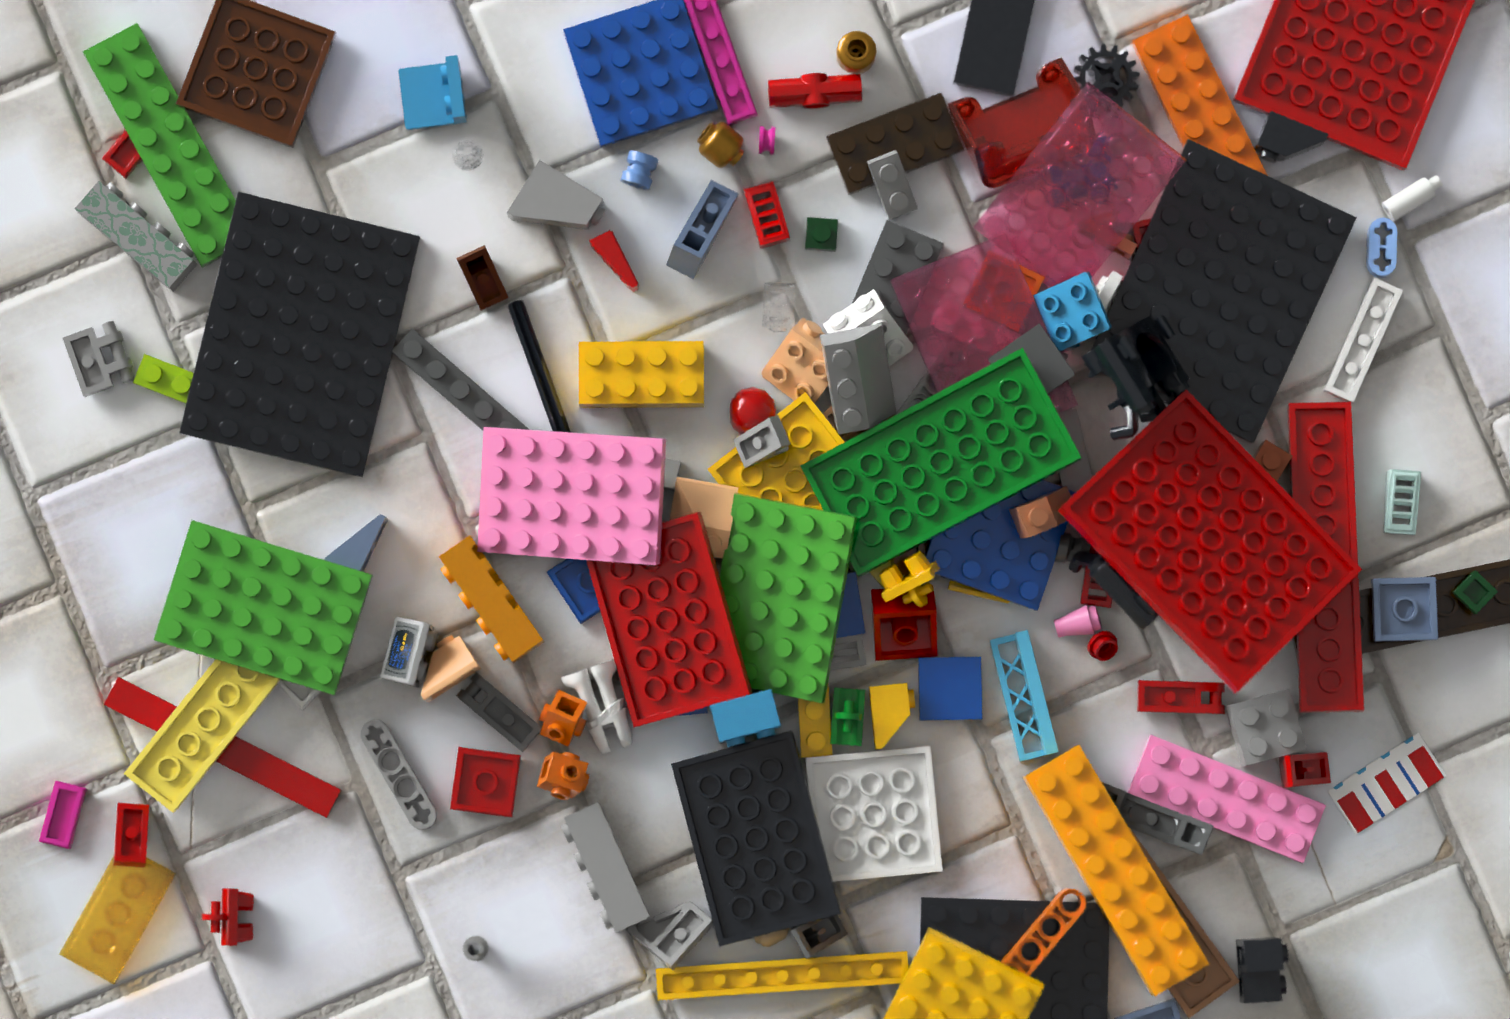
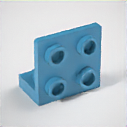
(433, 94)
(1072, 312)

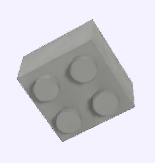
(1265, 727)

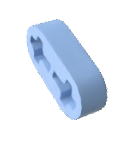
(1374, 247)

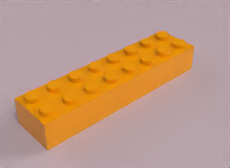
(1115, 870)

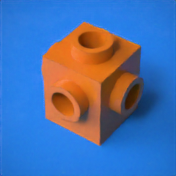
(563, 718)
(563, 775)

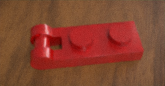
(1179, 697)

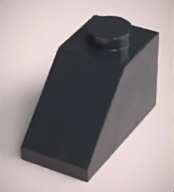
(1286, 138)

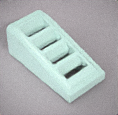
(1413, 502)

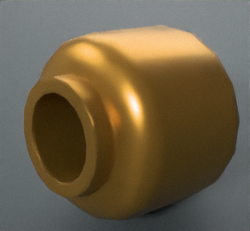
(858, 42)
(721, 144)

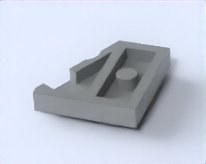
(673, 933)

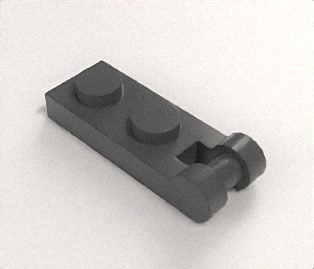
(500, 713)

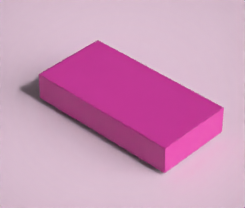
(63, 814)

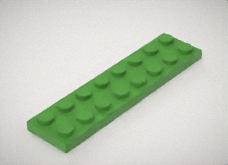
(165, 140)

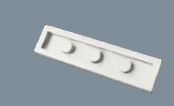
(1363, 340)

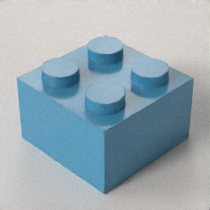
(745, 717)

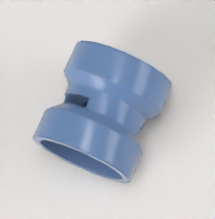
(639, 171)

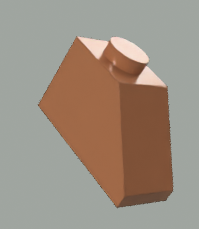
(1040, 513)

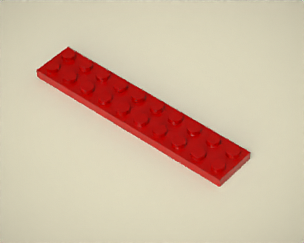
(1325, 488)

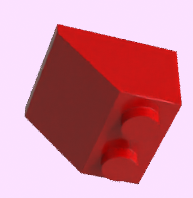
(903, 628)

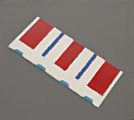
(1386, 783)

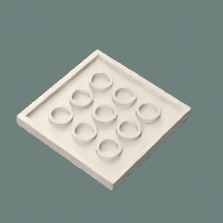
(876, 812)

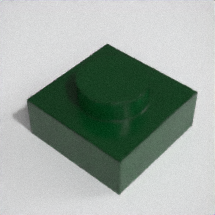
(821, 234)
(1474, 592)

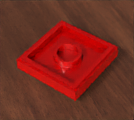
(485, 782)

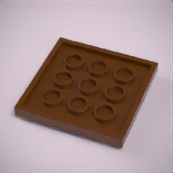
(256, 69)

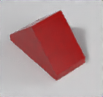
(1304, 769)

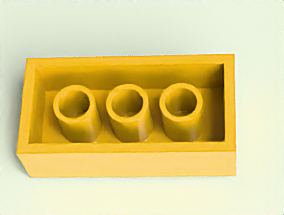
(641, 374)

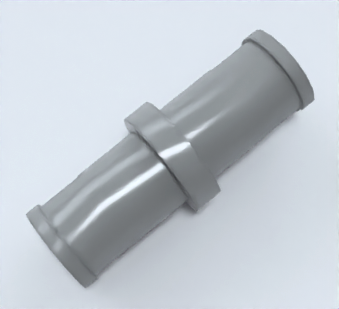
(483, 948)

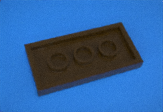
(918, 132)

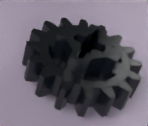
(1096, 70)

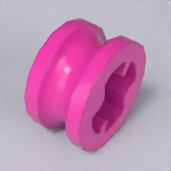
(767, 140)

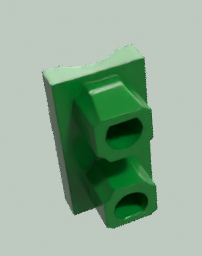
(847, 716)

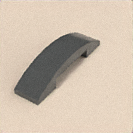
(1160, 821)

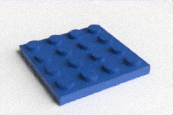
(640, 70)
(993, 557)

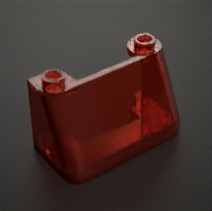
(1009, 131)

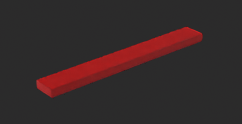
(238, 756)

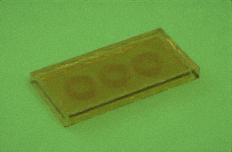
(117, 917)

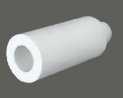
(1411, 197)

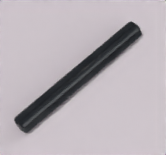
(538, 366)

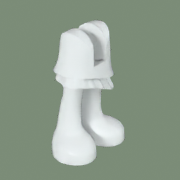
(612, 715)

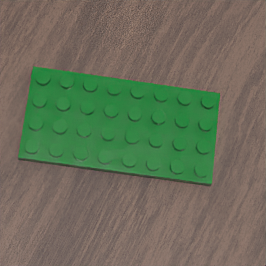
(943, 460)

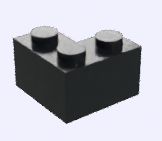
(1259, 969)

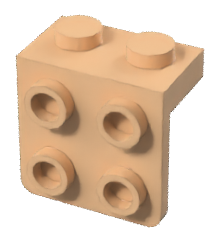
(799, 363)

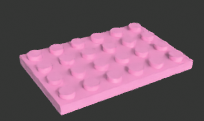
(571, 495)

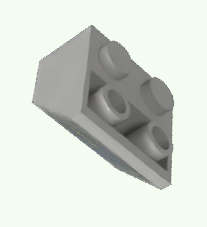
(408, 652)

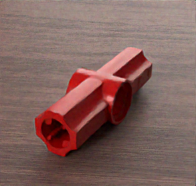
(815, 90)

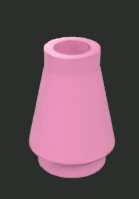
(1079, 622)

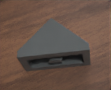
(818, 934)

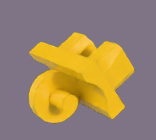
(920, 573)

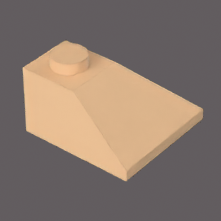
(713, 502)
(448, 667)

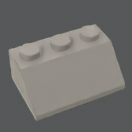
(858, 377)

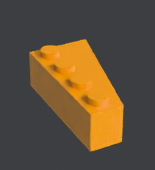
(491, 599)

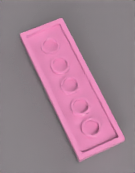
(1227, 798)

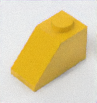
(889, 710)

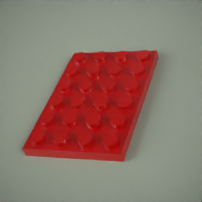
(671, 627)

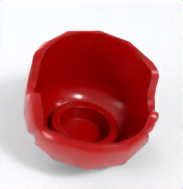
(750, 408)

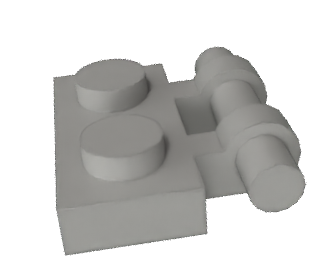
(89, 362)

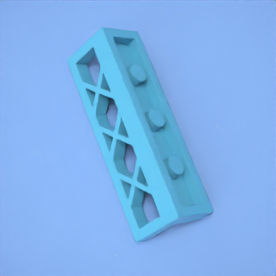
(1035, 692)

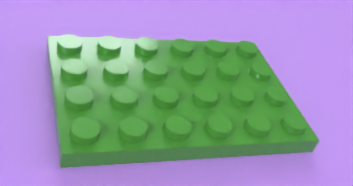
(786, 591)
(263, 607)

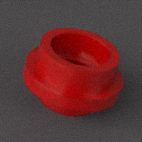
(1103, 646)

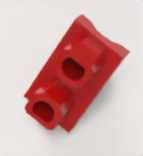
(230, 928)

